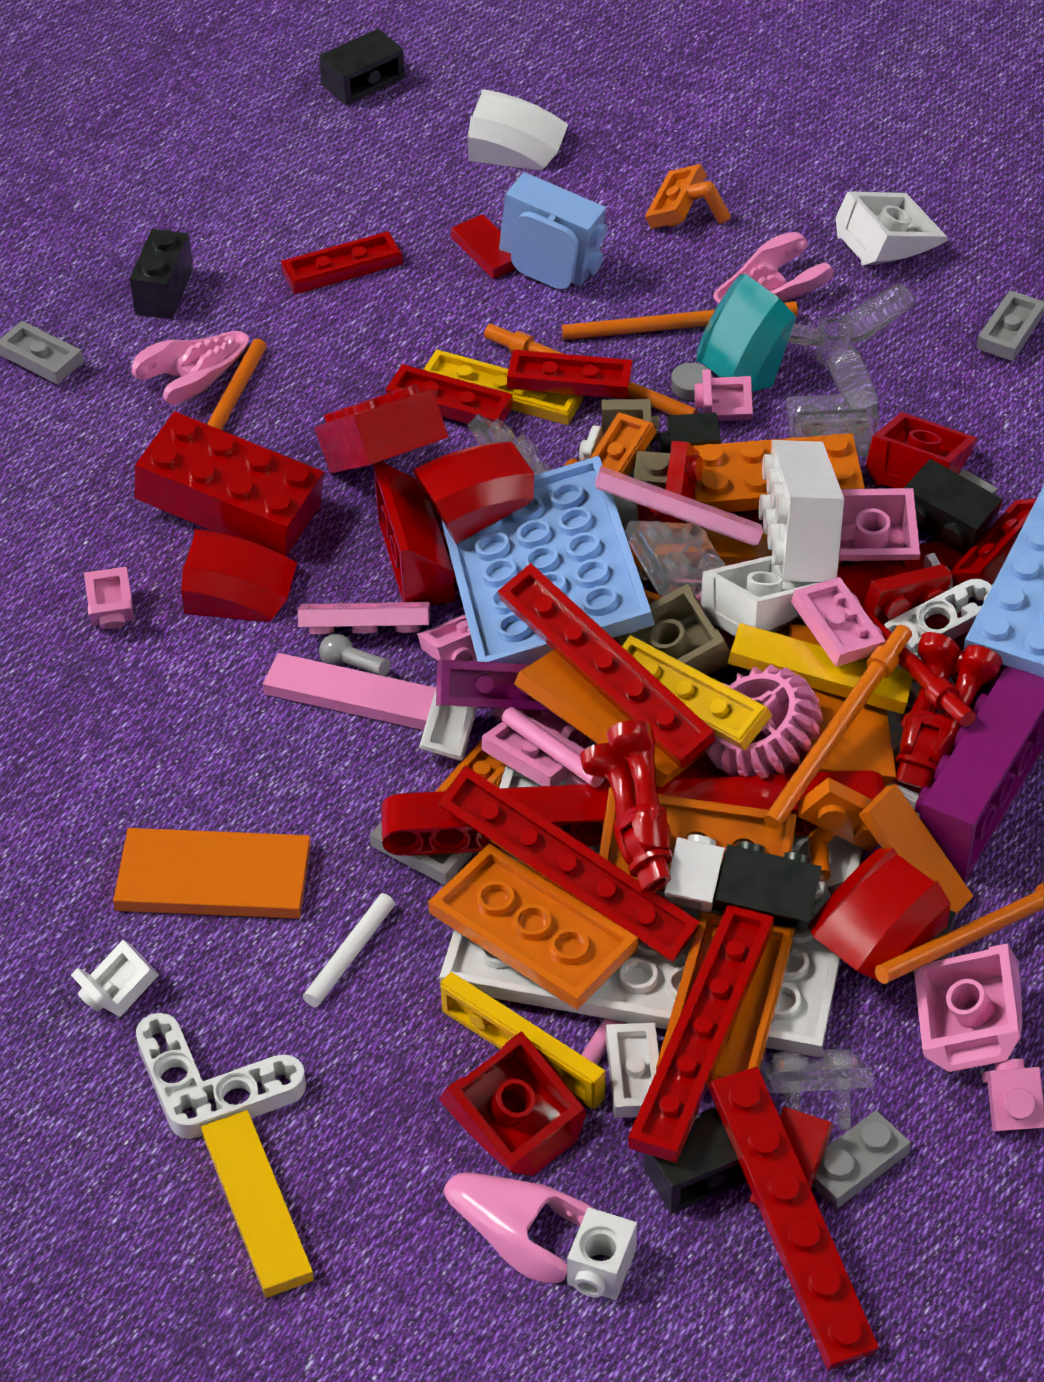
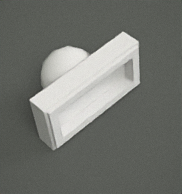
(447, 730)

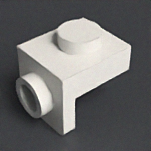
(116, 980)

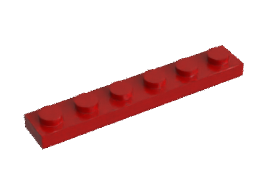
(606, 664)
(568, 863)
(701, 1034)
(793, 1219)

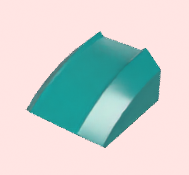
(747, 334)

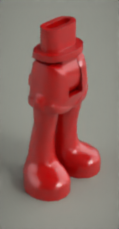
(929, 734)
(640, 819)

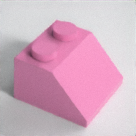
(879, 525)

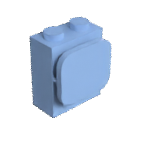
(552, 232)

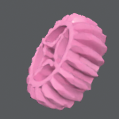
(786, 733)

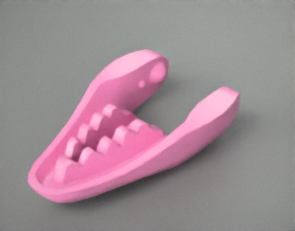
(769, 257)
(195, 361)
(503, 1214)

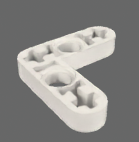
(944, 605)
(195, 1093)

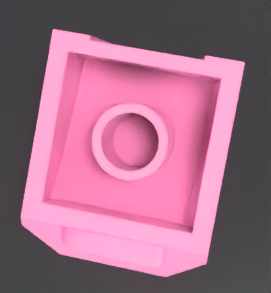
(970, 1008)

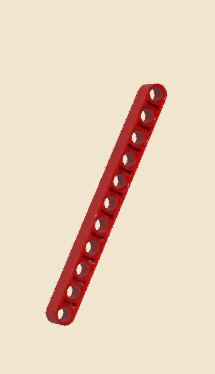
(419, 826)

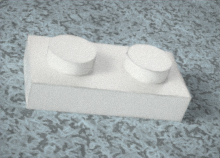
(632, 1064)

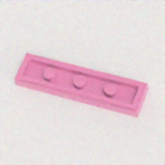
(678, 506)
(349, 691)

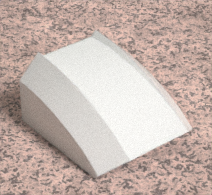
(513, 132)
(885, 227)
(749, 595)

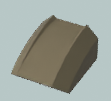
(684, 632)

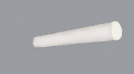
(348, 950)

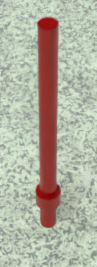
(937, 689)

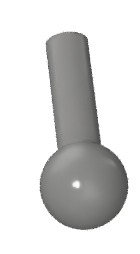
(338, 650)

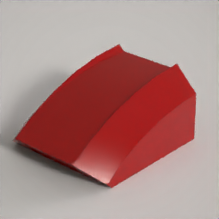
(907, 445)
(476, 486)
(234, 578)
(881, 912)
(517, 1108)

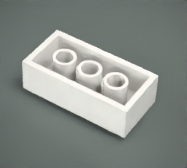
(802, 510)

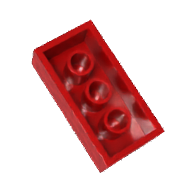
(380, 428)
(228, 483)

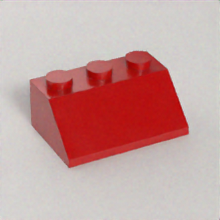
(413, 538)

